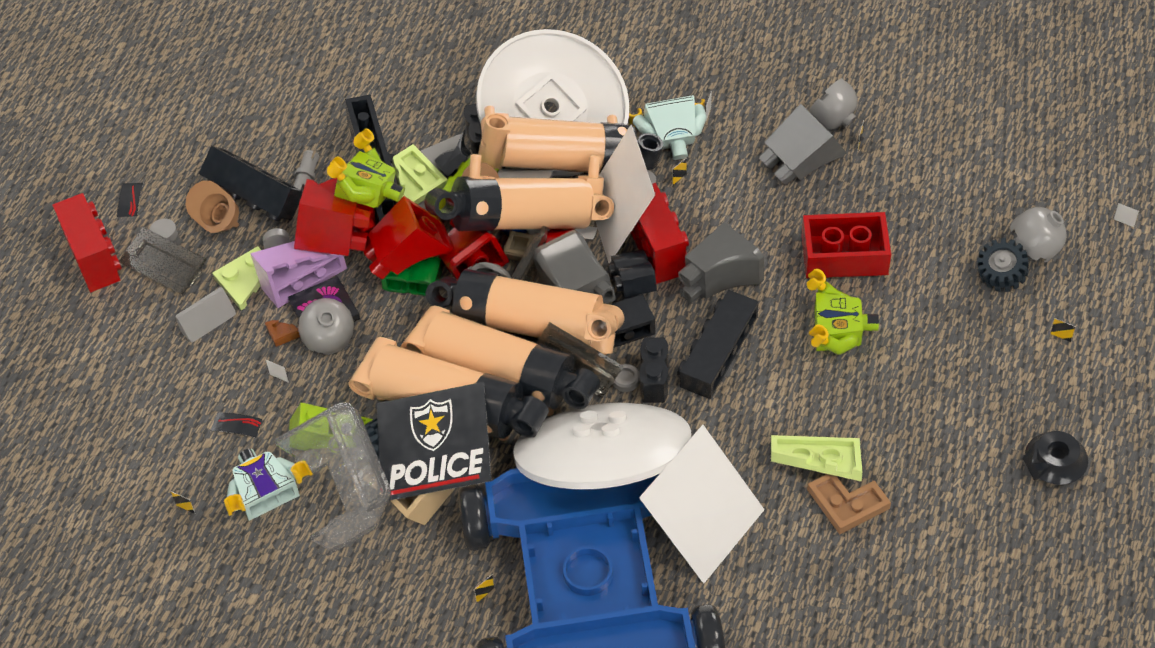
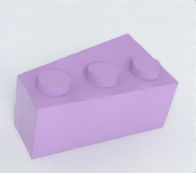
(289, 270)

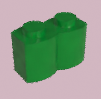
(414, 278)

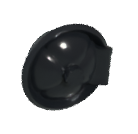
(1056, 458)

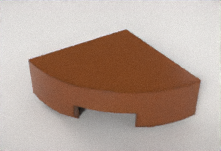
(281, 332)

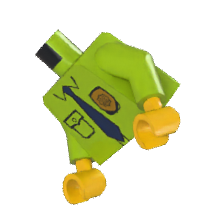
(365, 176)
(837, 317)

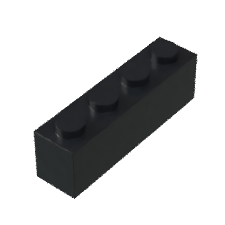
(251, 183)
(718, 344)

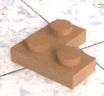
(844, 508)

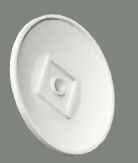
(553, 69)
(602, 446)

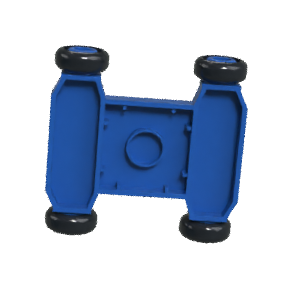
(582, 566)

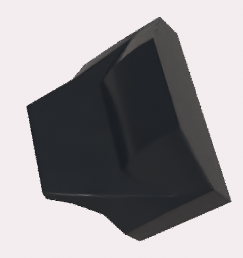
(451, 159)

